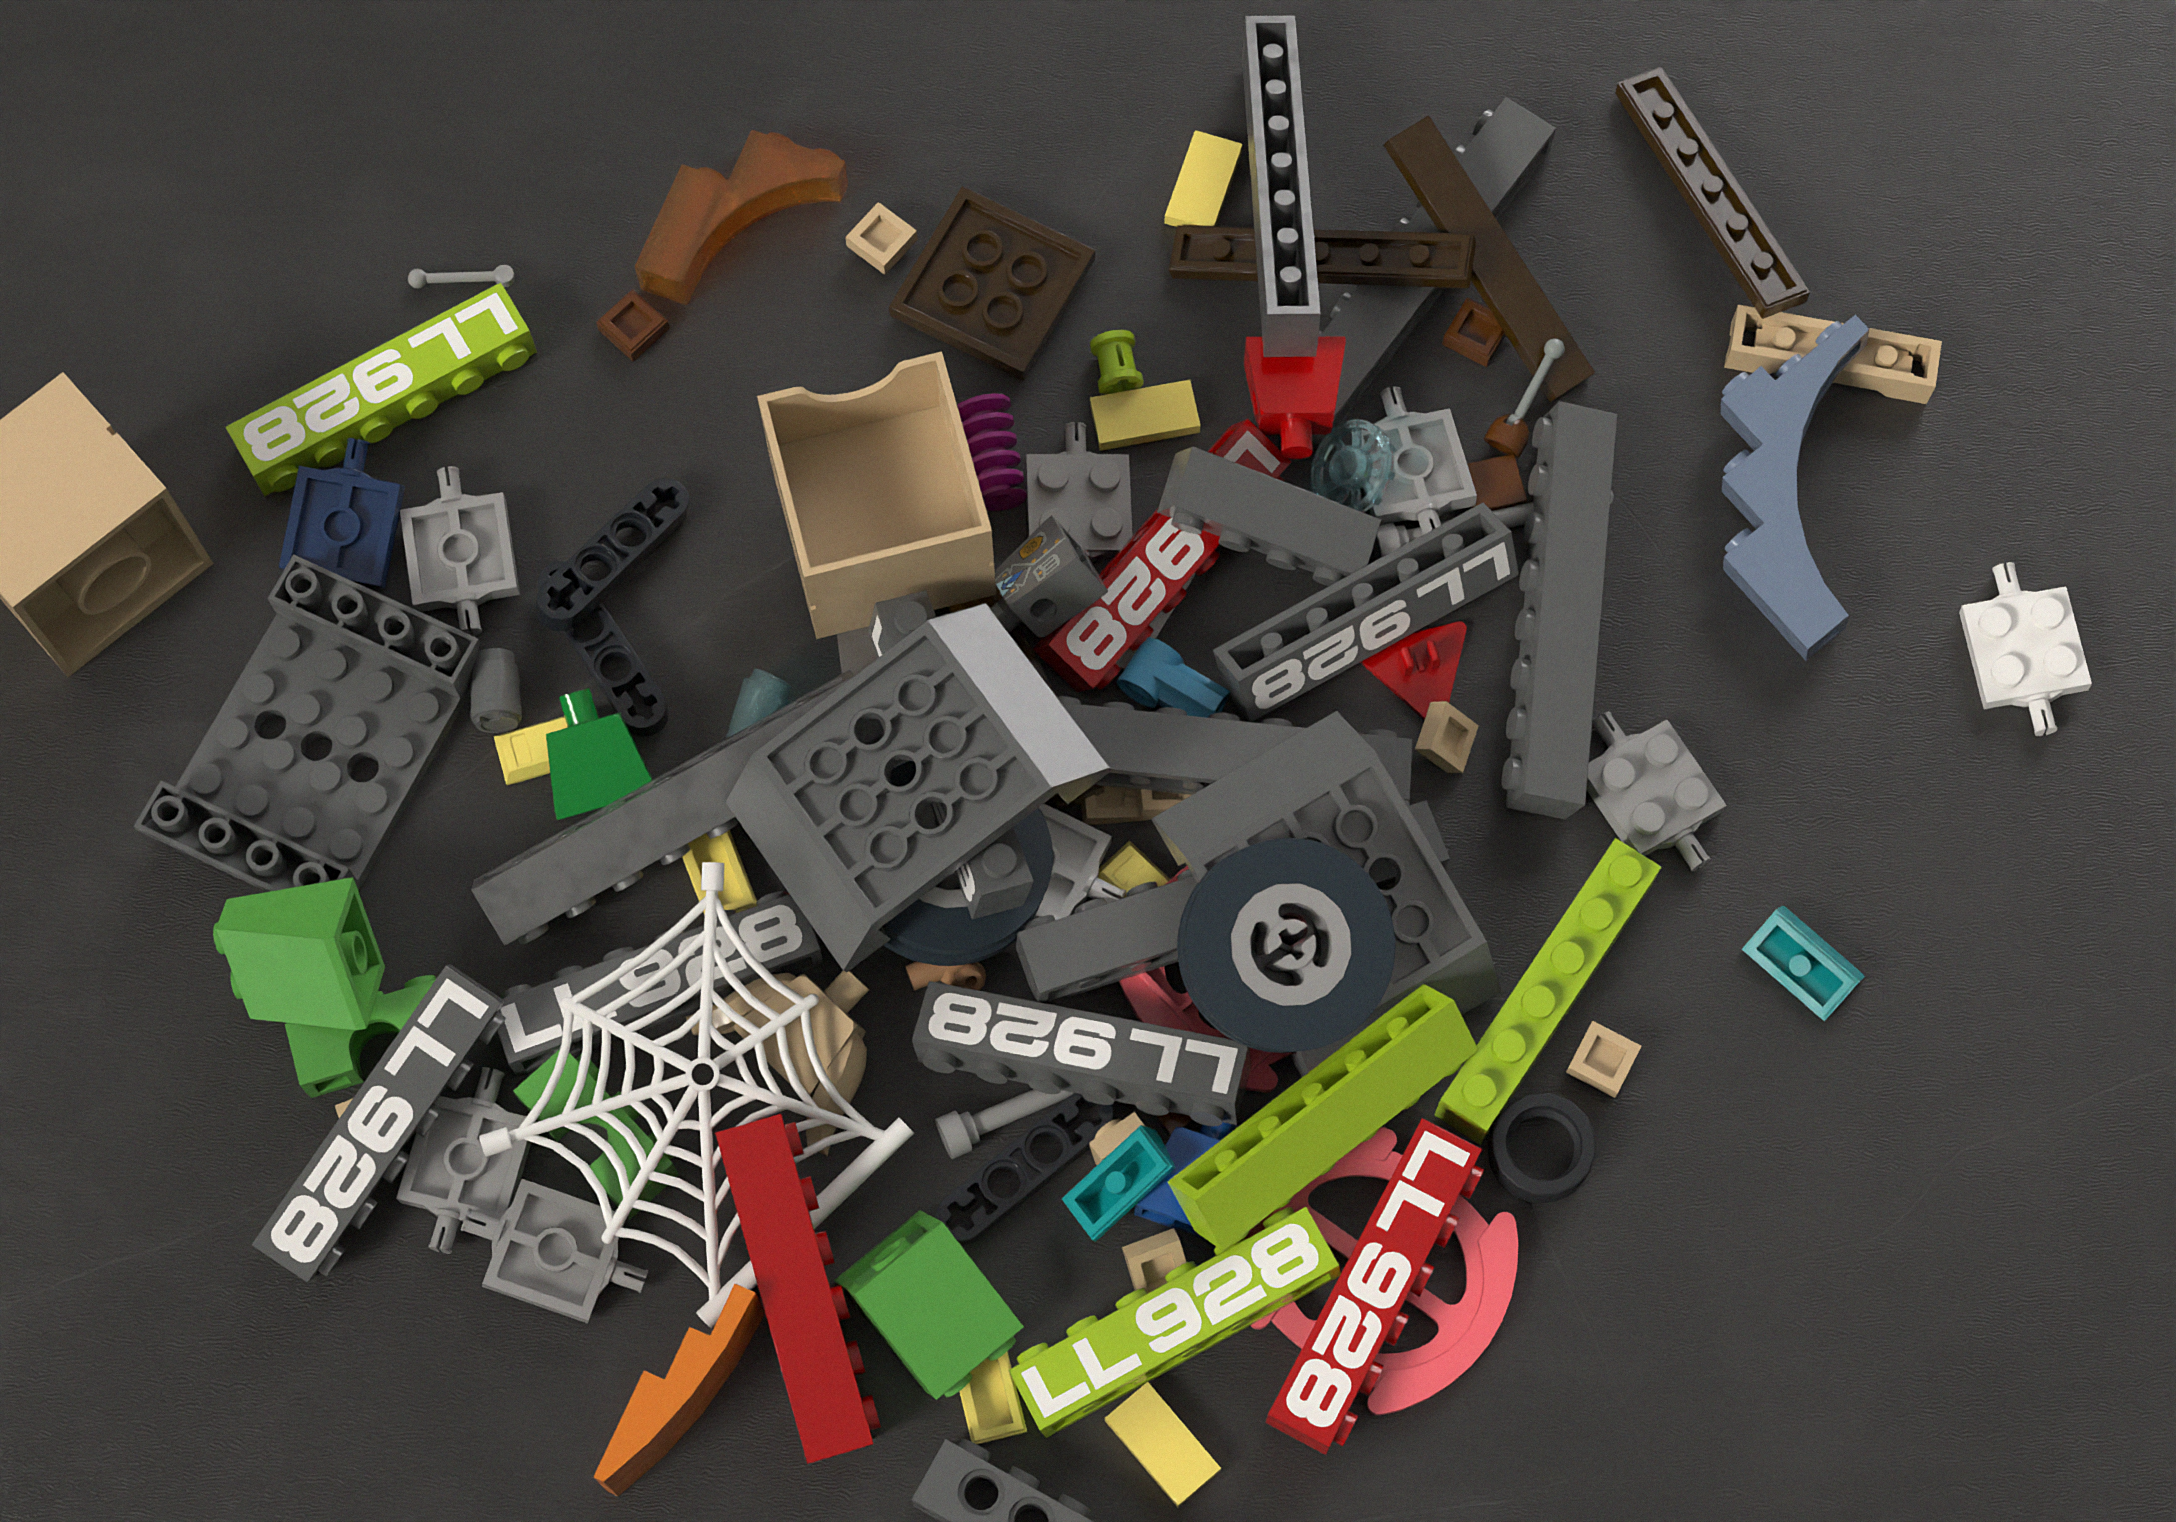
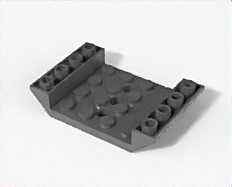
(335, 669)
(982, 743)
(1338, 793)

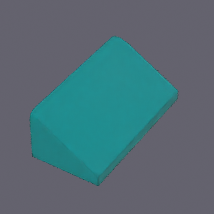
(1803, 962)
(1119, 1181)

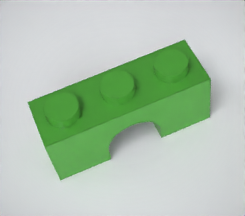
(330, 1057)
(530, 1092)

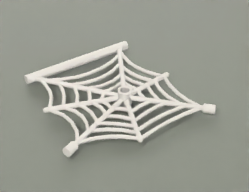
(829, 1199)

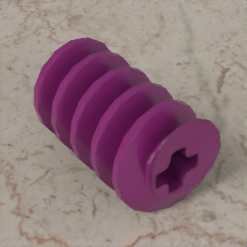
(989, 448)

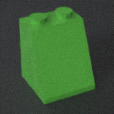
(302, 955)
(930, 1304)

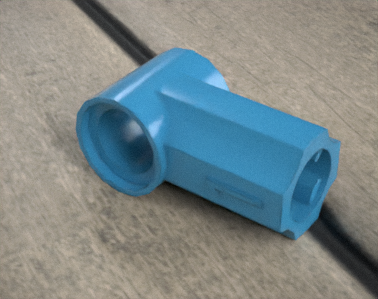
(1161, 678)

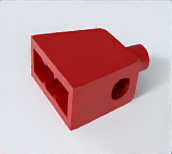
(1295, 393)

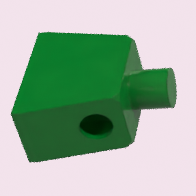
(592, 758)

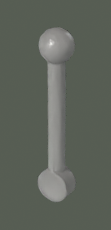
(418, 278)

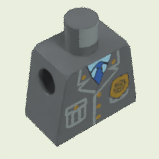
(1046, 581)

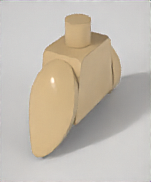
(834, 1033)

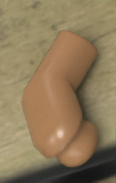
(966, 976)

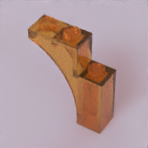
(709, 211)

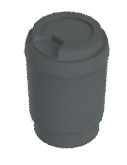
(495, 691)

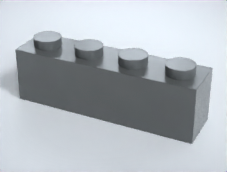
(1267, 516)

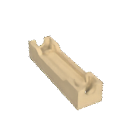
(1880, 366)

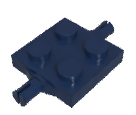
(344, 519)

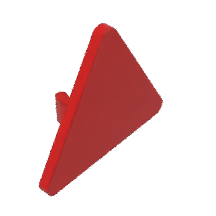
(1421, 665)

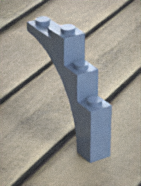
(1773, 419)

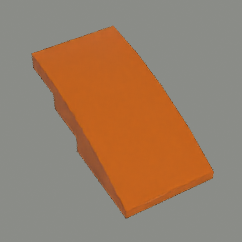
(667, 1407)

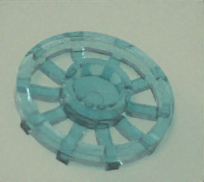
(1353, 466)

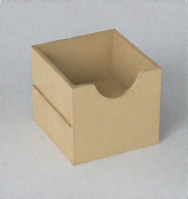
(879, 495)
(84, 528)

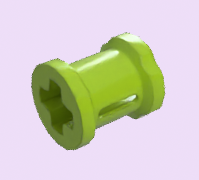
(1116, 361)

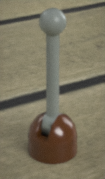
(1510, 432)

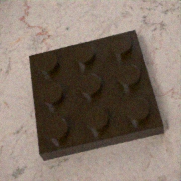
(992, 283)

